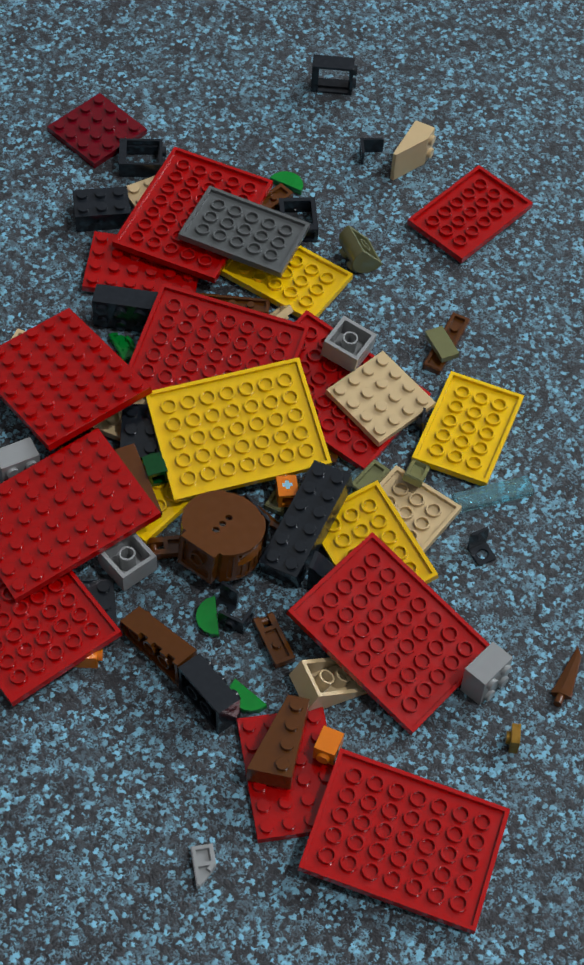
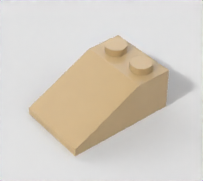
(413, 149)
(324, 683)

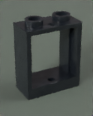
(333, 86)
(142, 147)
(302, 204)

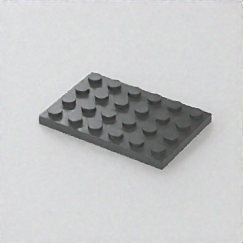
(244, 231)

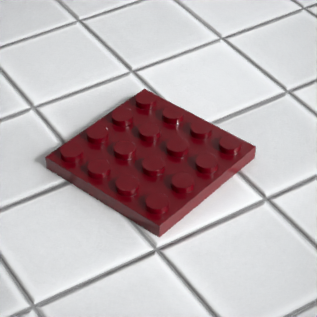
(95, 130)

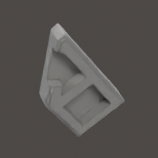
(203, 862)

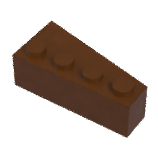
(157, 642)
(279, 750)

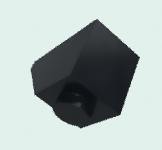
(318, 569)

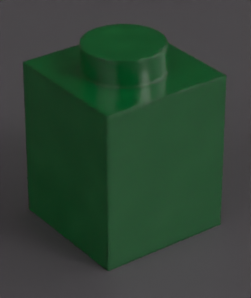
(155, 468)

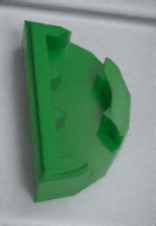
(290, 180)
(123, 345)
(207, 617)
(249, 701)

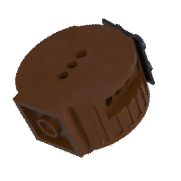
(222, 535)

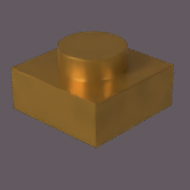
(513, 738)

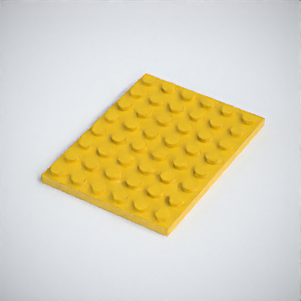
(237, 429)

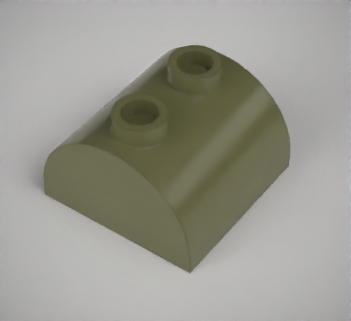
(358, 250)

